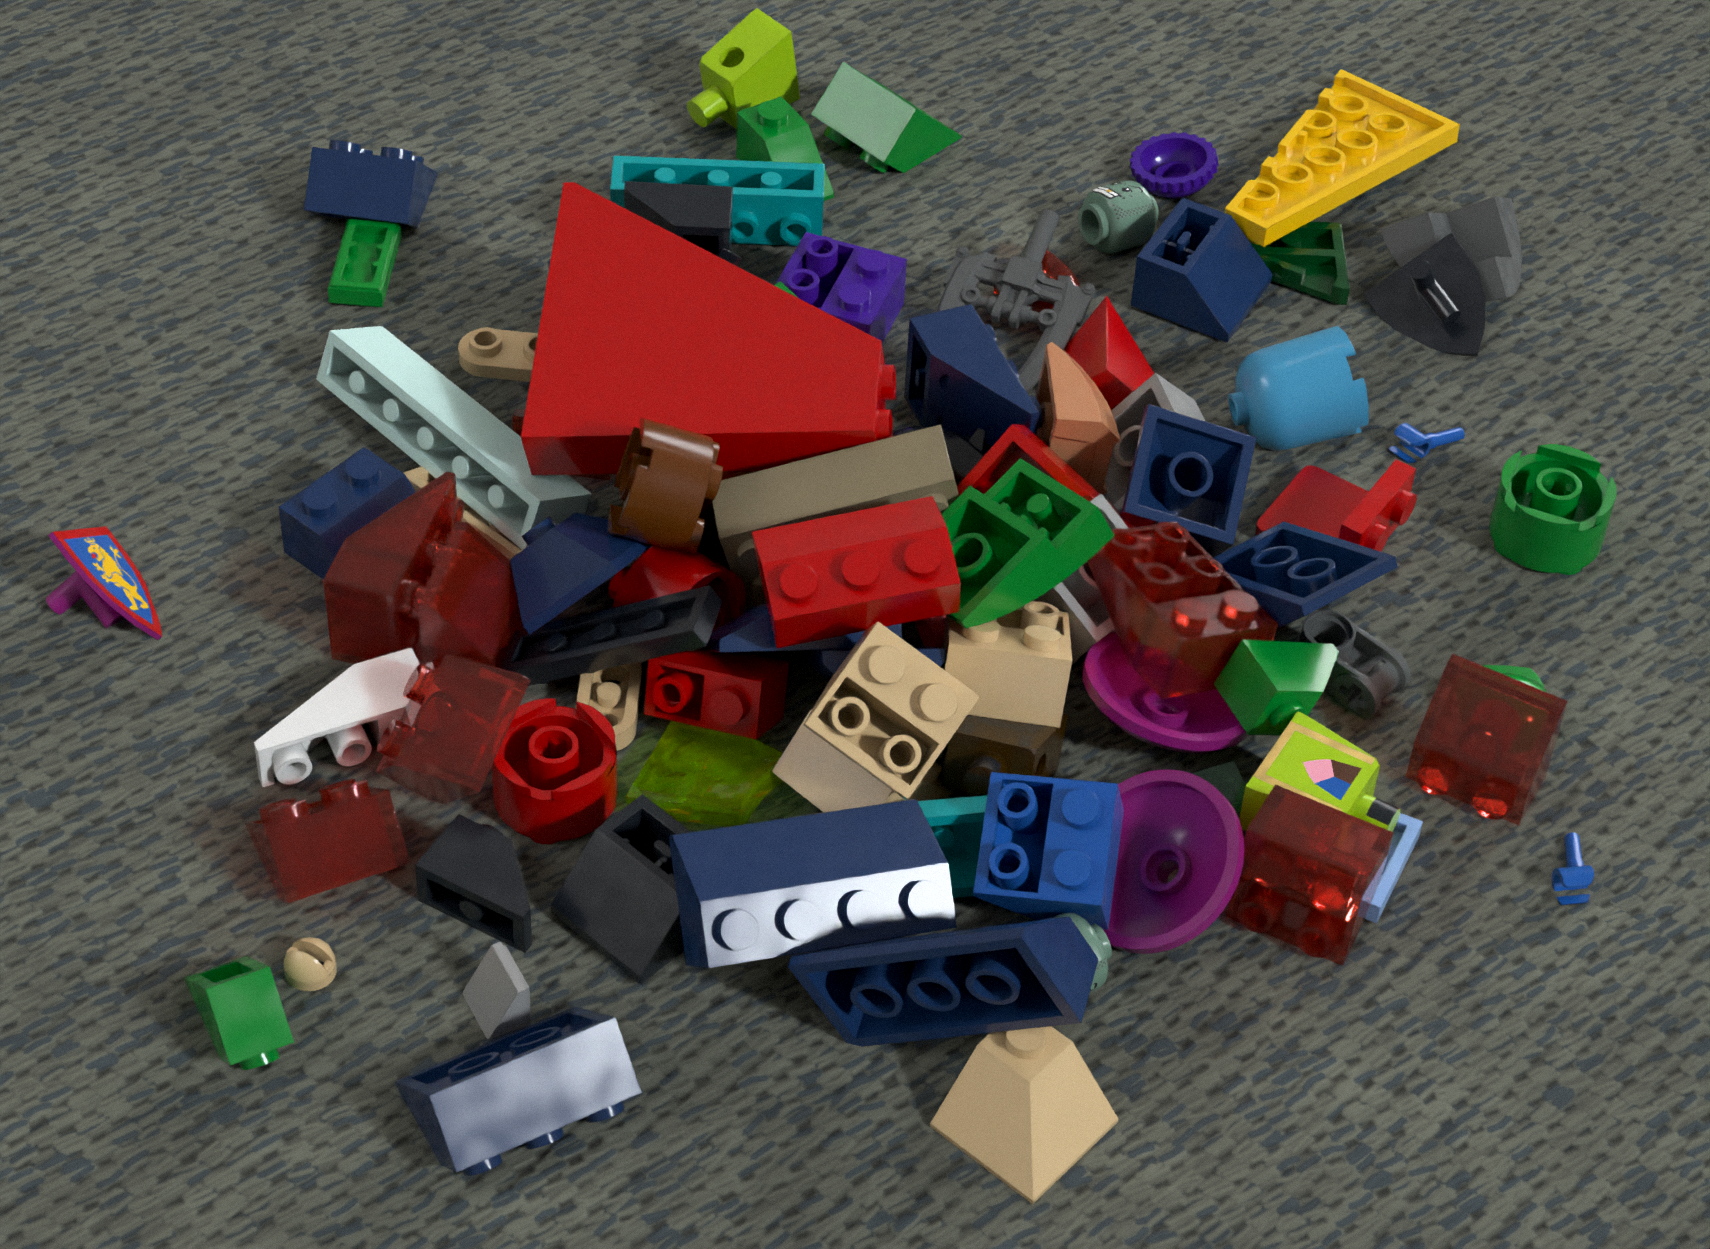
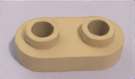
(498, 353)
(614, 701)

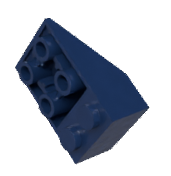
(963, 378)

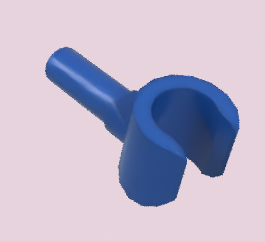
(1422, 443)
(1574, 875)

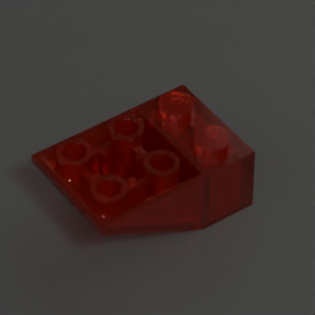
(380, 569)
(1174, 607)

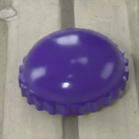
(1179, 161)

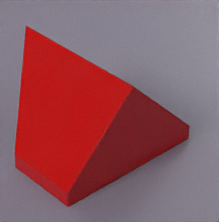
(1109, 354)

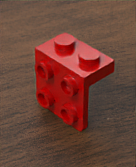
(1344, 509)

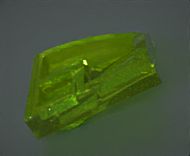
(707, 775)

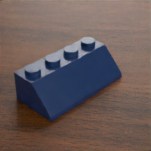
(809, 883)
(952, 982)

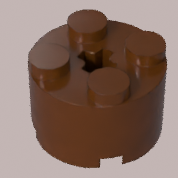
(664, 485)

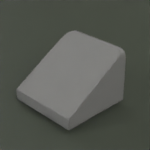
(498, 994)

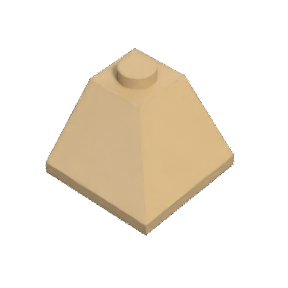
(1025, 1108)

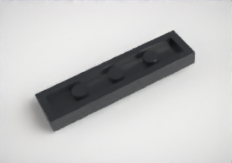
(614, 636)

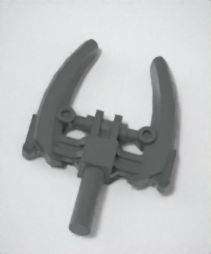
(1018, 286)

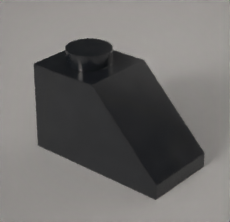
(477, 881)

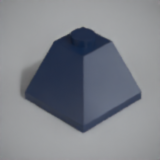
(1189, 476)
(566, 564)

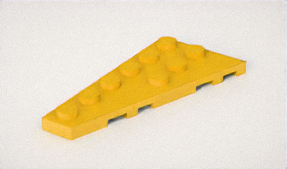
(1335, 154)

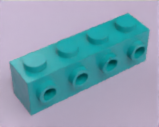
(770, 199)

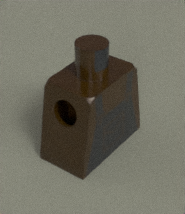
(999, 746)

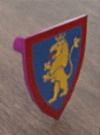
(103, 579)

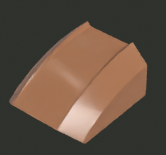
(1075, 417)

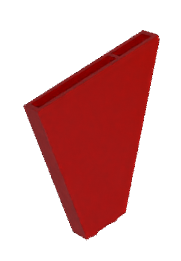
(689, 341)

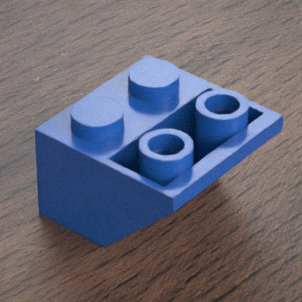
(1050, 846)

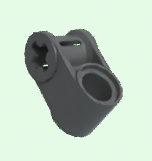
(1357, 664)

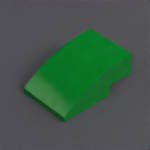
(1019, 541)

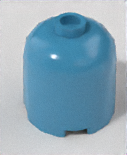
(1300, 392)

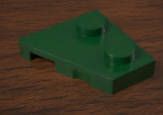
(1310, 261)

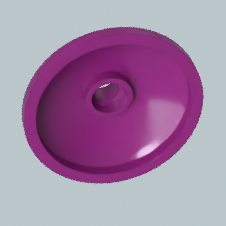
(1179, 724)
(1170, 825)

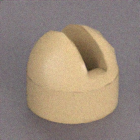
(303, 965)

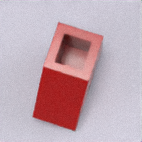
(718, 691)

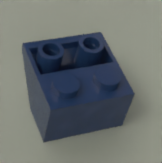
(366, 186)
(1200, 271)

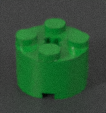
(1552, 509)

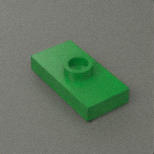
(364, 263)

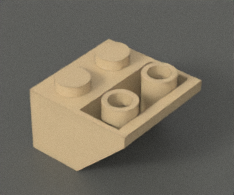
(1014, 663)
(890, 709)
(838, 783)

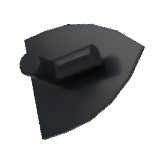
(1435, 299)

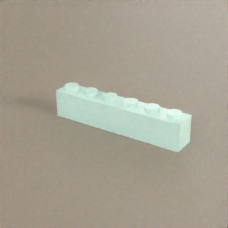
(445, 430)

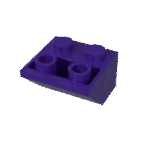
(848, 282)

